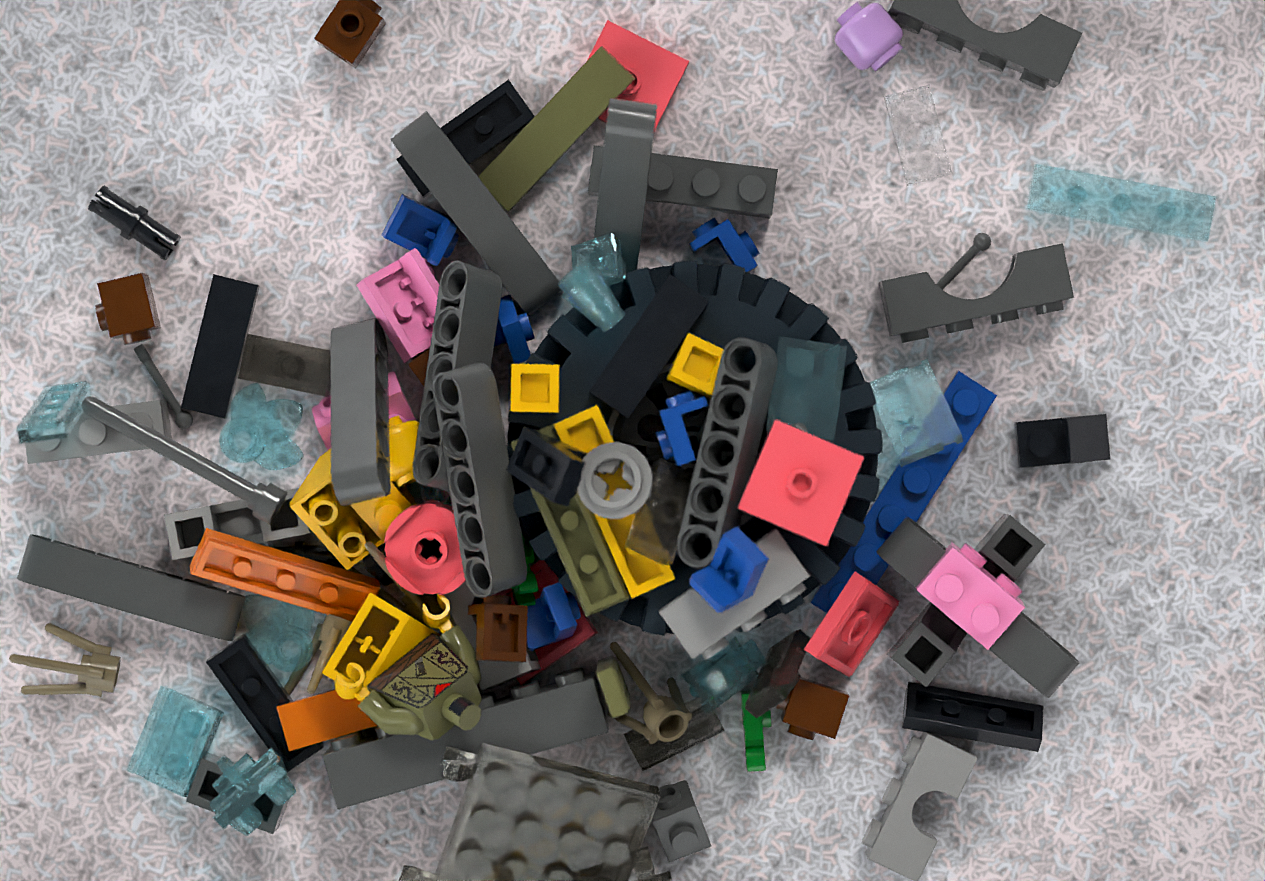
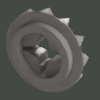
(608, 459)

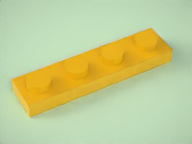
(639, 572)

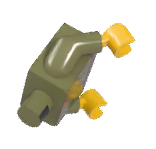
(426, 687)

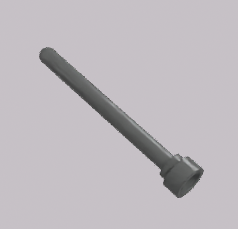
(262, 499)

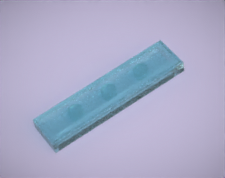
(1121, 203)
(53, 413)

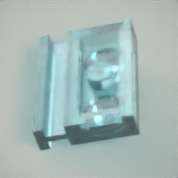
(807, 385)
(914, 413)
(174, 740)

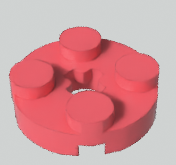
(403, 549)

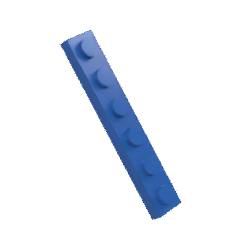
(908, 491)

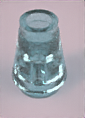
(591, 295)

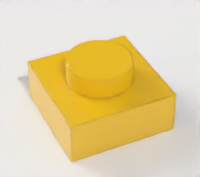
(696, 365)
(535, 388)

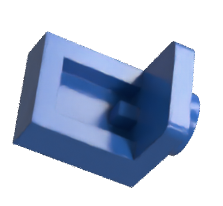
(421, 228)
(738, 248)
(514, 330)
(674, 439)
(732, 572)
(551, 617)

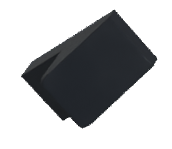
(1062, 441)
(547, 466)

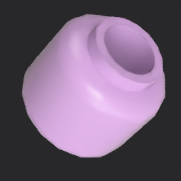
(868, 36)

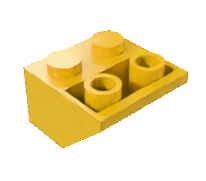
(347, 527)
(376, 640)

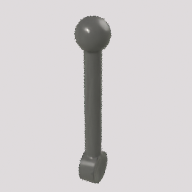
(980, 243)
(183, 418)

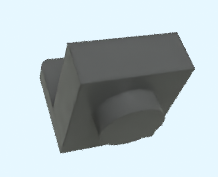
(679, 822)

